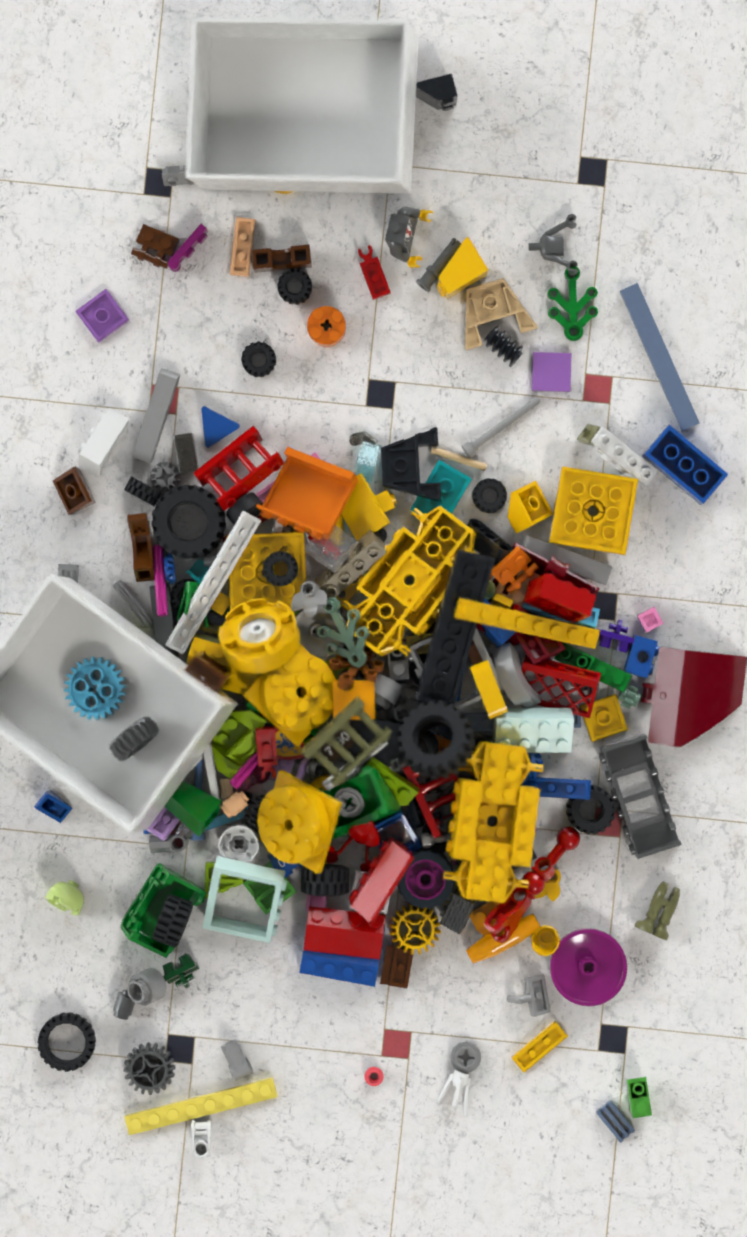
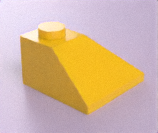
(527, 507)

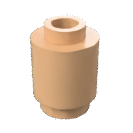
(234, 804)

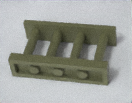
(341, 722)

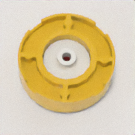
(259, 636)

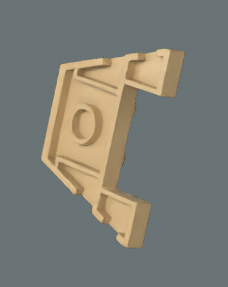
(492, 303)

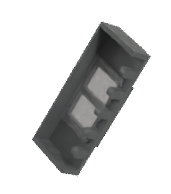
(639, 796)

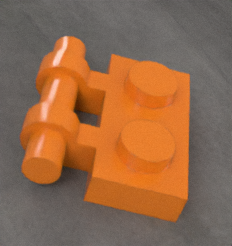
(510, 566)

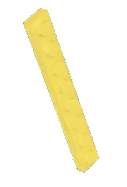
(201, 1106)

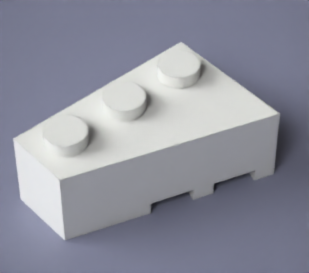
(102, 441)

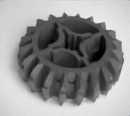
(134, 738)
(134, 1075)

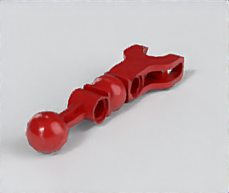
(509, 913)

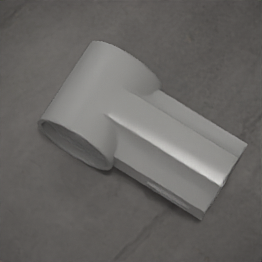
(157, 845)
(238, 1064)

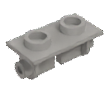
(173, 176)

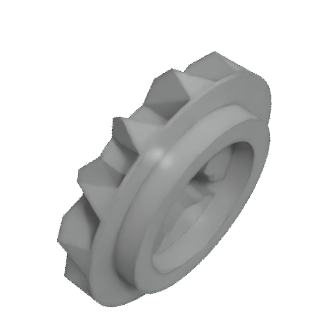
(160, 484)
(351, 810)
(472, 1063)

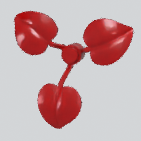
(362, 834)

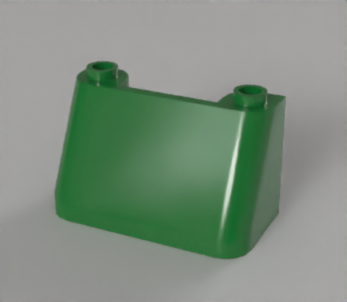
(376, 795)
(146, 908)

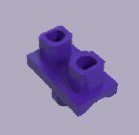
(623, 641)

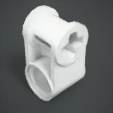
(201, 1134)

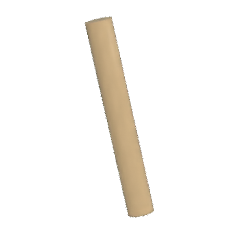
(458, 458)

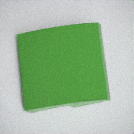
(264, 893)

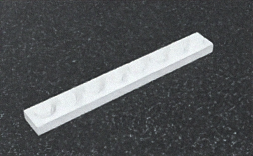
(213, 582)

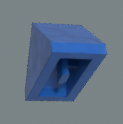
(53, 806)

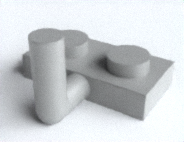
(536, 995)

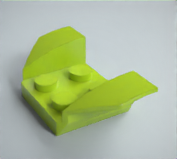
(230, 732)

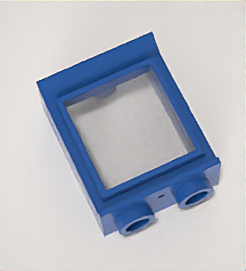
(399, 828)

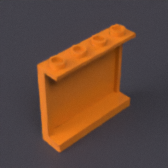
(308, 494)

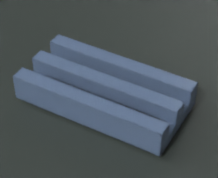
(625, 1133)

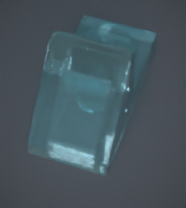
(367, 460)

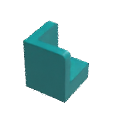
(198, 570)

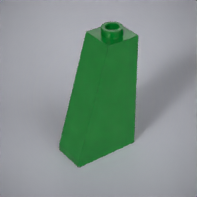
(193, 807)

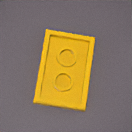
(363, 510)

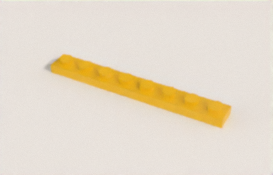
(526, 623)

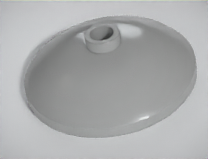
(312, 642)

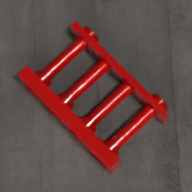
(232, 453)
(428, 807)

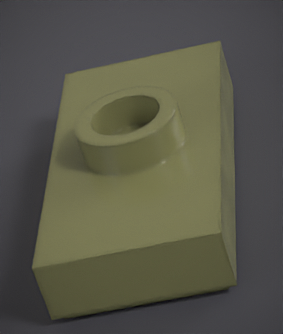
(588, 434)

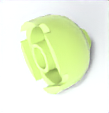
(66, 897)

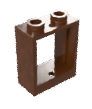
(214, 672)

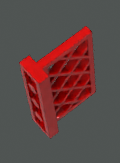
(565, 673)

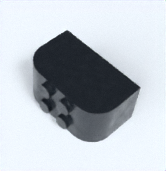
(387, 753)

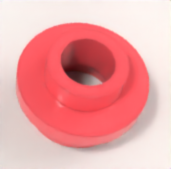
(374, 1082)

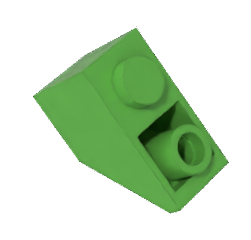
(638, 1097)

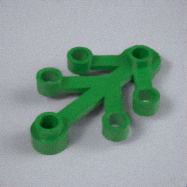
(572, 307)

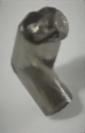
(357, 438)

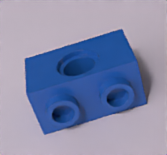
(632, 664)

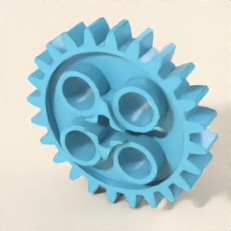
(109, 677)

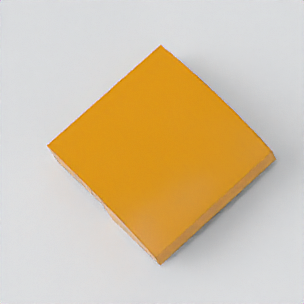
(363, 689)

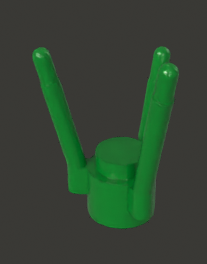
(188, 593)

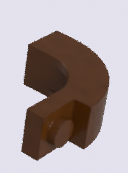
(142, 547)

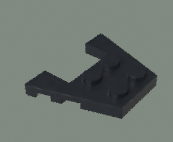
(401, 466)

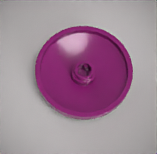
(588, 967)

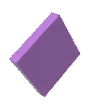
(102, 315)
(551, 372)

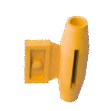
(487, 946)

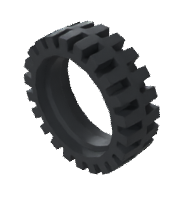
(50, 1058)

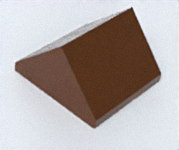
(73, 490)

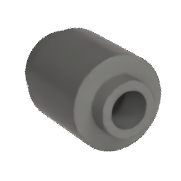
(123, 1005)

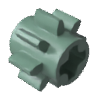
(630, 697)

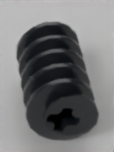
(503, 345)

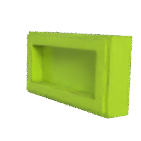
(243, 748)

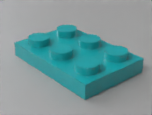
(452, 484)

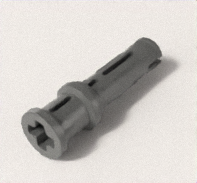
(434, 271)

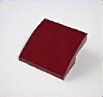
(539, 648)

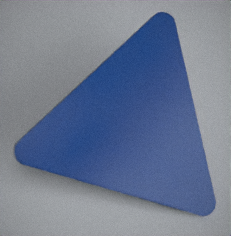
(216, 426)

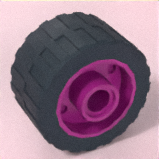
(431, 892)

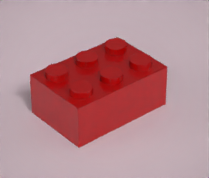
(559, 598)

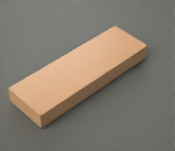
(242, 247)

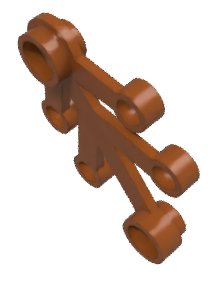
(346, 680)

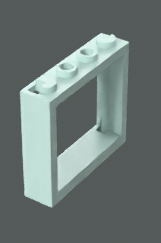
(250, 872)

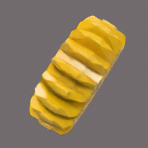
(408, 935)

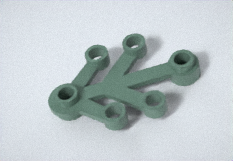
(345, 634)

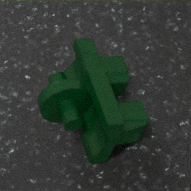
(173, 974)

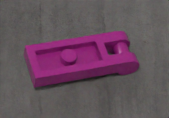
(187, 248)

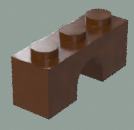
(275, 260)

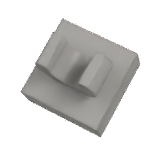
(69, 571)

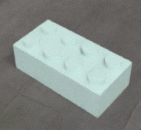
(536, 729)

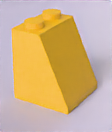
(462, 270)

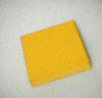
(605, 718)

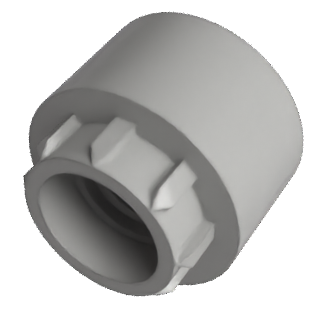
(386, 692)
(146, 987)

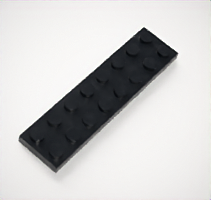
(451, 635)

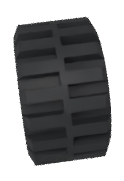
(598, 824)
(331, 882)
(172, 920)

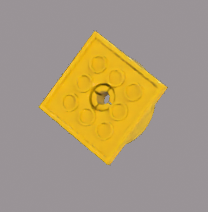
(614, 502)
(247, 576)
(277, 700)
(297, 822)

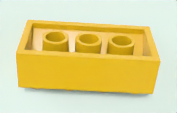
(238, 681)

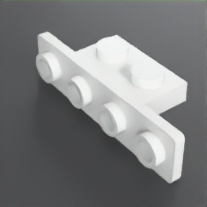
(622, 457)

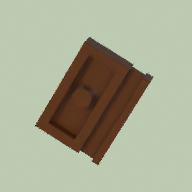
(396, 967)

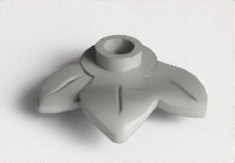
(309, 601)

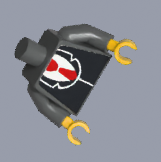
(401, 233)

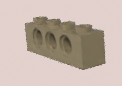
(364, 556)

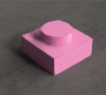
(650, 619)
(316, 901)

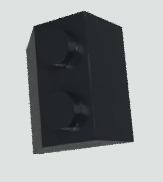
(438, 92)

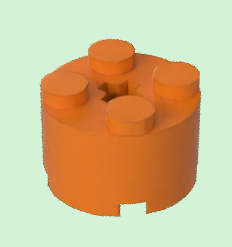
(320, 317)

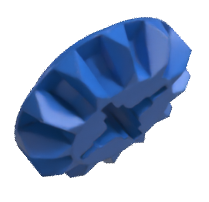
(169, 567)

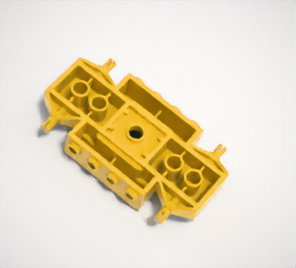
(416, 606)
(493, 849)

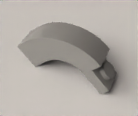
(512, 678)

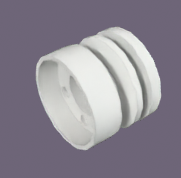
(227, 842)

